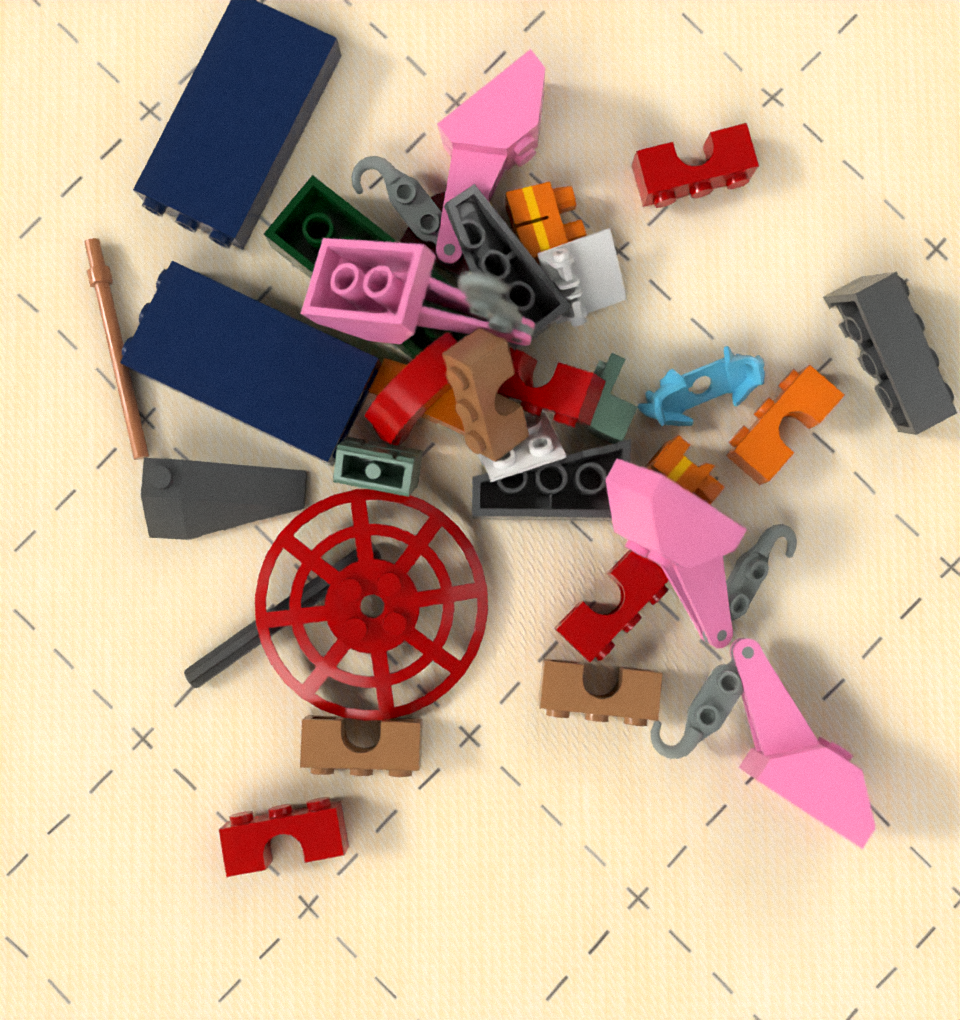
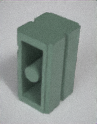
(377, 466)

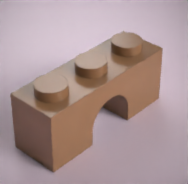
(476, 372)
(633, 697)
(329, 748)

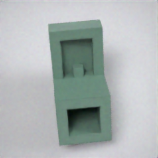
(612, 413)

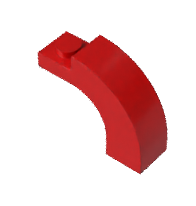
(411, 393)

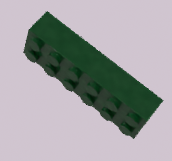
(321, 213)

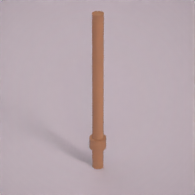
(101, 279)

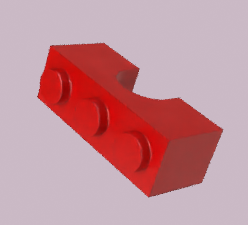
(664, 177)
(568, 395)
(639, 583)
(317, 828)

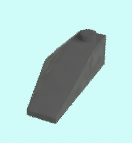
(497, 252)
(205, 497)

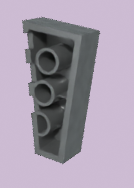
(894, 350)
(555, 491)

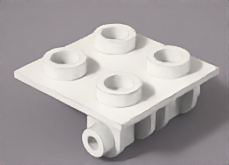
(585, 274)
(536, 450)

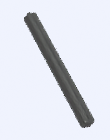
(248, 637)

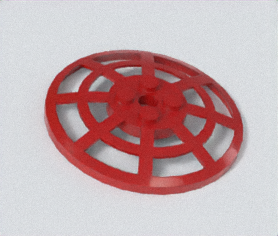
(364, 578)

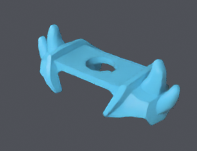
(730, 374)

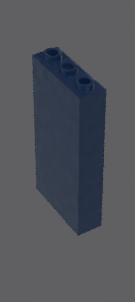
(238, 122)
(250, 362)

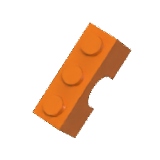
(805, 398)

